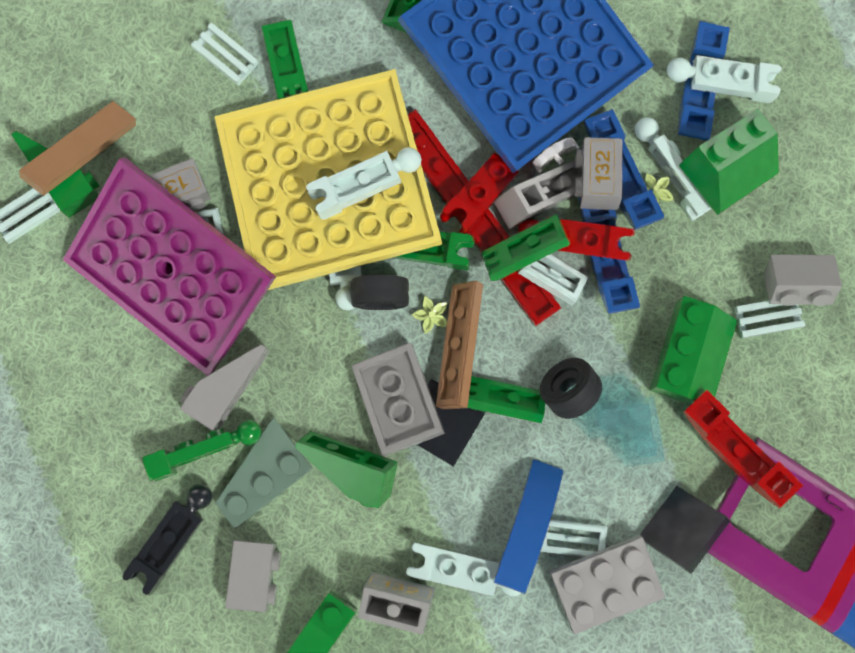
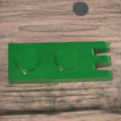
(284, 58)
(525, 248)
(506, 399)

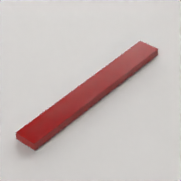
(448, 182)

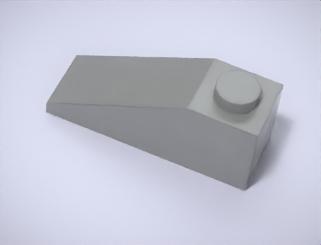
(538, 194)
(219, 392)

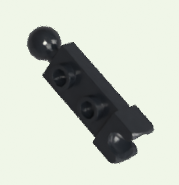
(169, 539)

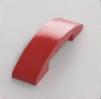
(740, 451)

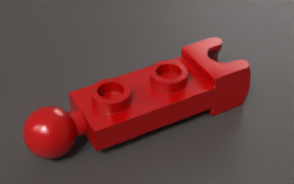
(479, 193)
(591, 238)

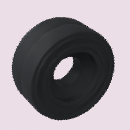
(380, 292)
(579, 398)

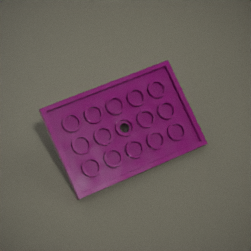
(168, 267)

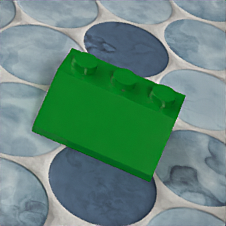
(734, 161)
(693, 350)

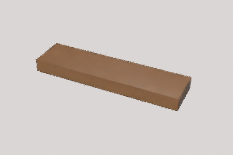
(77, 148)
(459, 345)

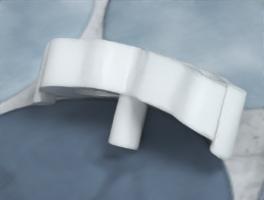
(554, 152)

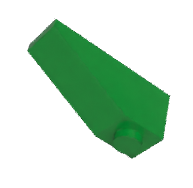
(71, 194)
(353, 470)
(324, 626)

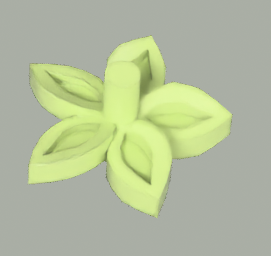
(659, 188)
(431, 315)

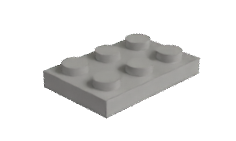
(397, 399)
(607, 584)

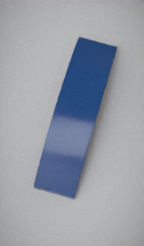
(696, 106)
(637, 202)
(611, 274)
(529, 527)

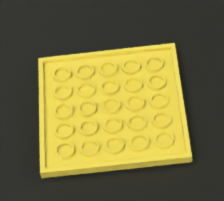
(315, 134)

